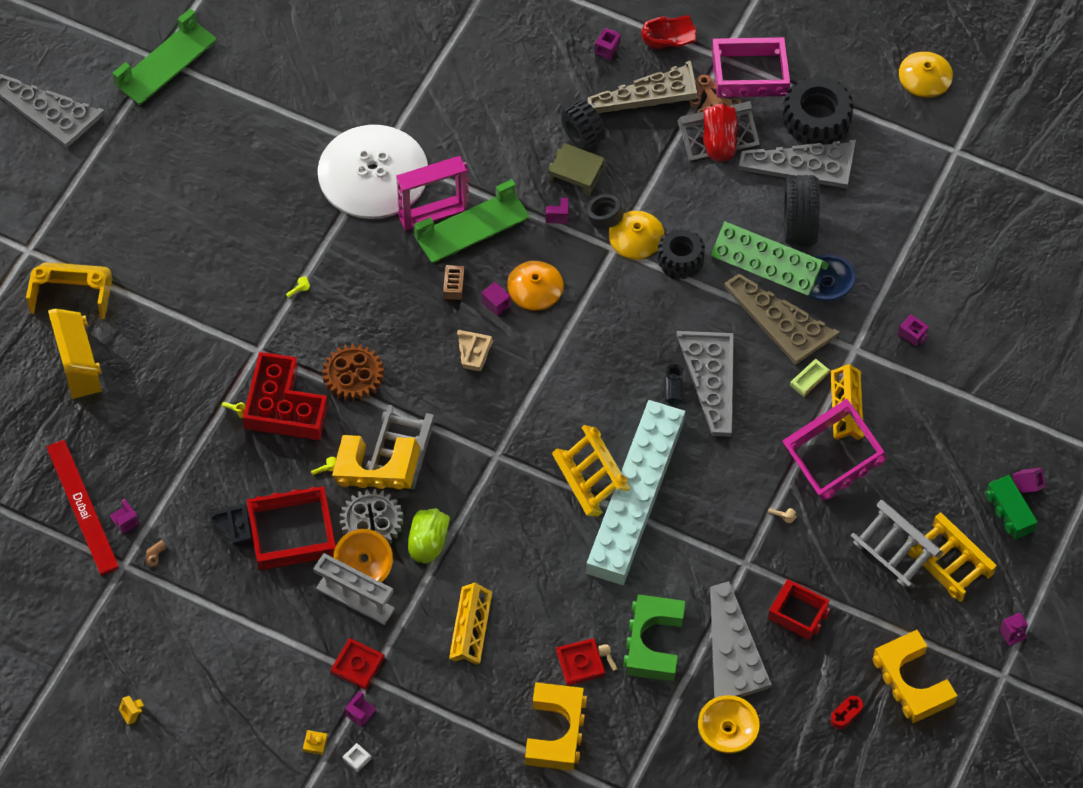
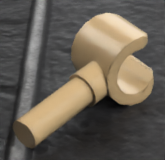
(788, 516)
(604, 650)

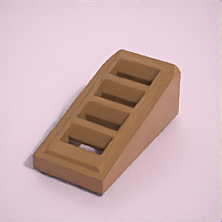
(455, 294)

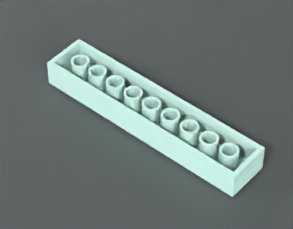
(630, 509)

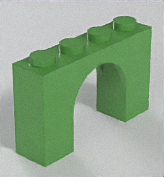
(650, 612)

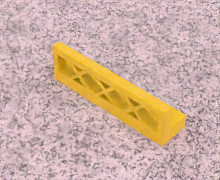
(852, 391)
(467, 620)

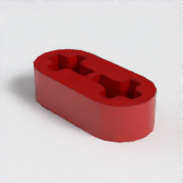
(850, 715)

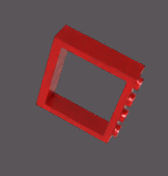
(298, 554)

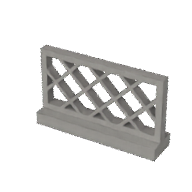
(698, 119)

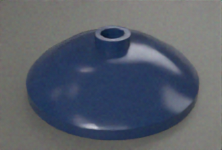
(839, 276)

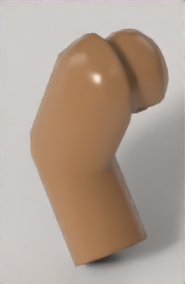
(152, 553)

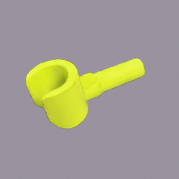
(303, 286)
(239, 408)
(330, 466)

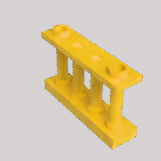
(574, 476)
(969, 551)

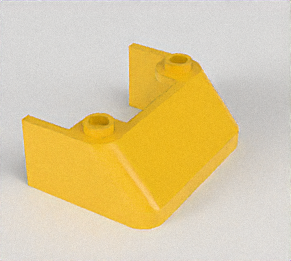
(93, 276)
(75, 352)

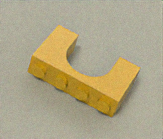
(395, 474)
(916, 702)
(561, 752)

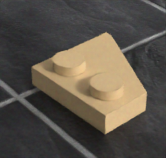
(473, 349)

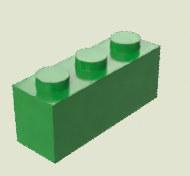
(1011, 507)

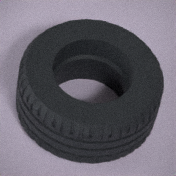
(801, 210)

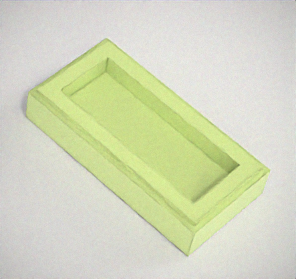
(809, 377)

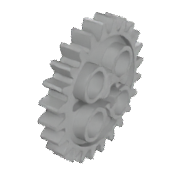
(389, 516)

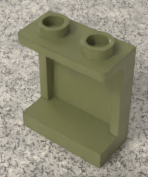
(576, 167)

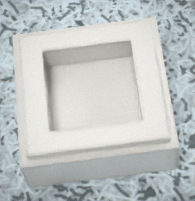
(357, 757)

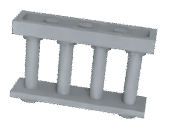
(425, 427)
(914, 538)
(354, 589)

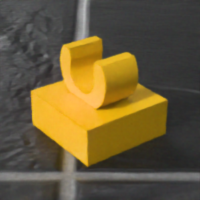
(130, 709)
(315, 742)

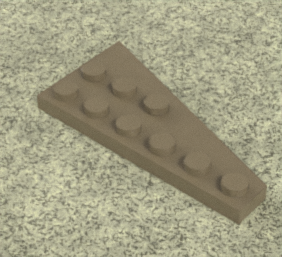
(649, 91)
(783, 322)

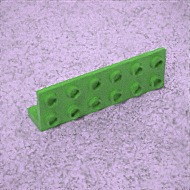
(165, 60)
(471, 225)
(767, 258)

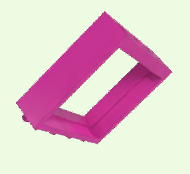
(750, 47)
(427, 175)
(819, 425)

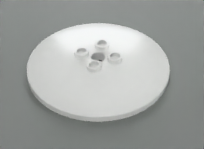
(366, 191)

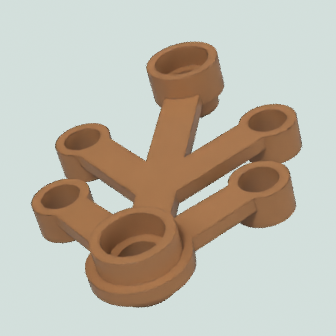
(711, 97)

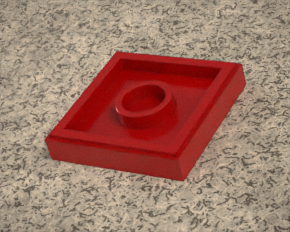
(580, 661)
(357, 663)

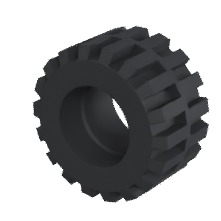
(583, 125)
(681, 265)

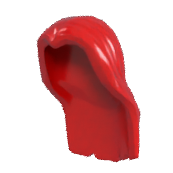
(668, 32)
(720, 132)

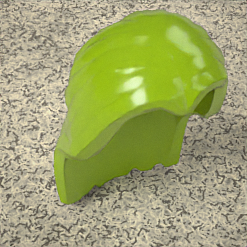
(427, 535)

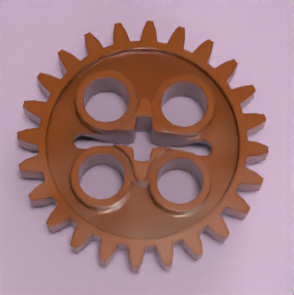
(357, 385)

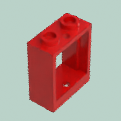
(806, 596)

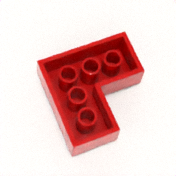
(276, 407)

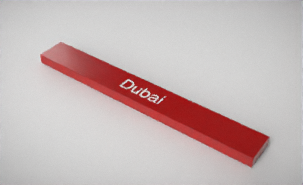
(82, 507)

